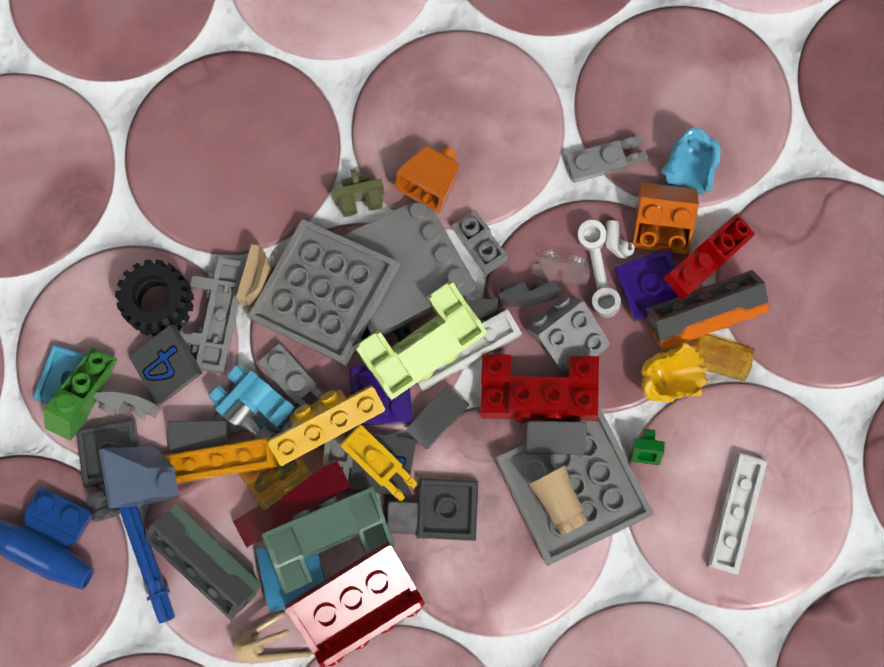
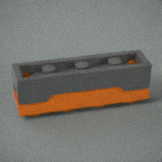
(708, 310)

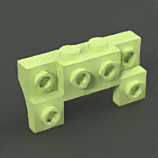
(427, 347)

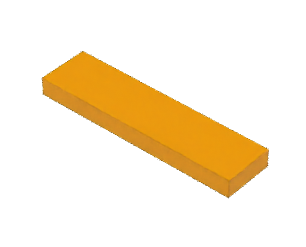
(222, 460)

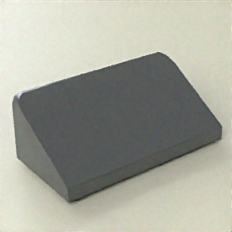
(197, 435)
(555, 437)

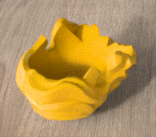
(674, 374)

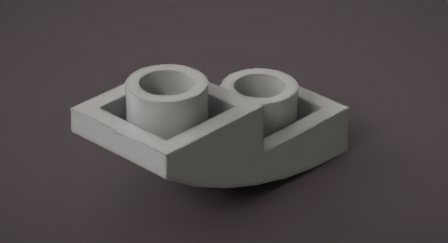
(479, 242)
(121, 402)

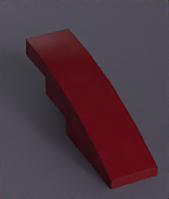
(306, 496)

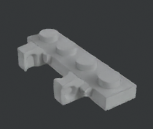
(215, 338)

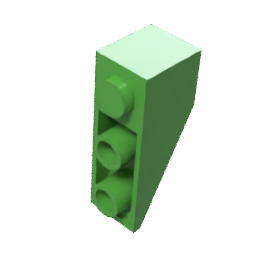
(74, 399)

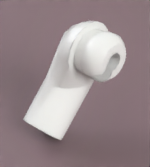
(614, 243)

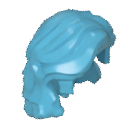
(693, 161)

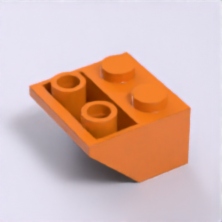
(665, 218)

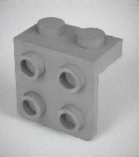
(568, 331)

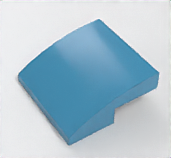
(273, 592)

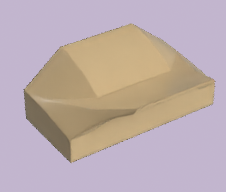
(254, 276)

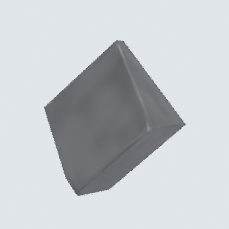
(402, 517)

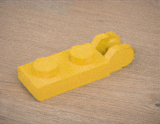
(376, 460)

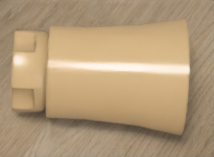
(559, 500)

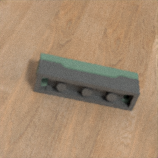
(203, 561)

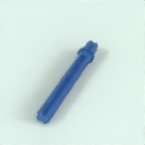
(147, 564)

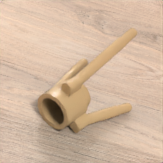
(250, 646)

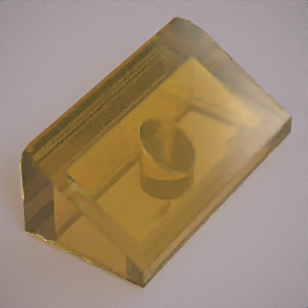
(725, 357)

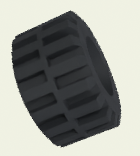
(142, 280)

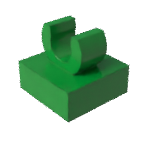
(647, 449)

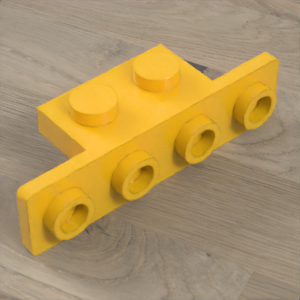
(324, 421)

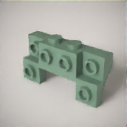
(321, 530)

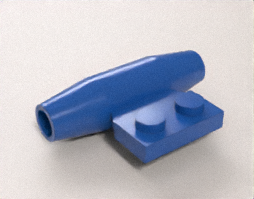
(43, 540)

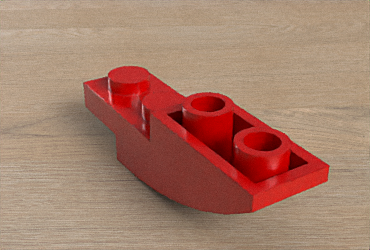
(709, 256)

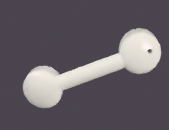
(592, 238)

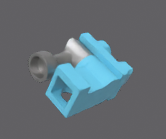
(247, 399)

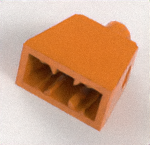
(429, 177)

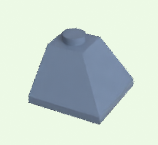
(137, 476)

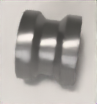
(100, 507)

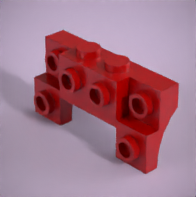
(539, 397)

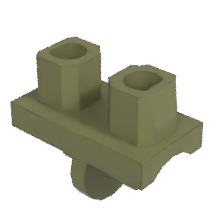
(357, 189)

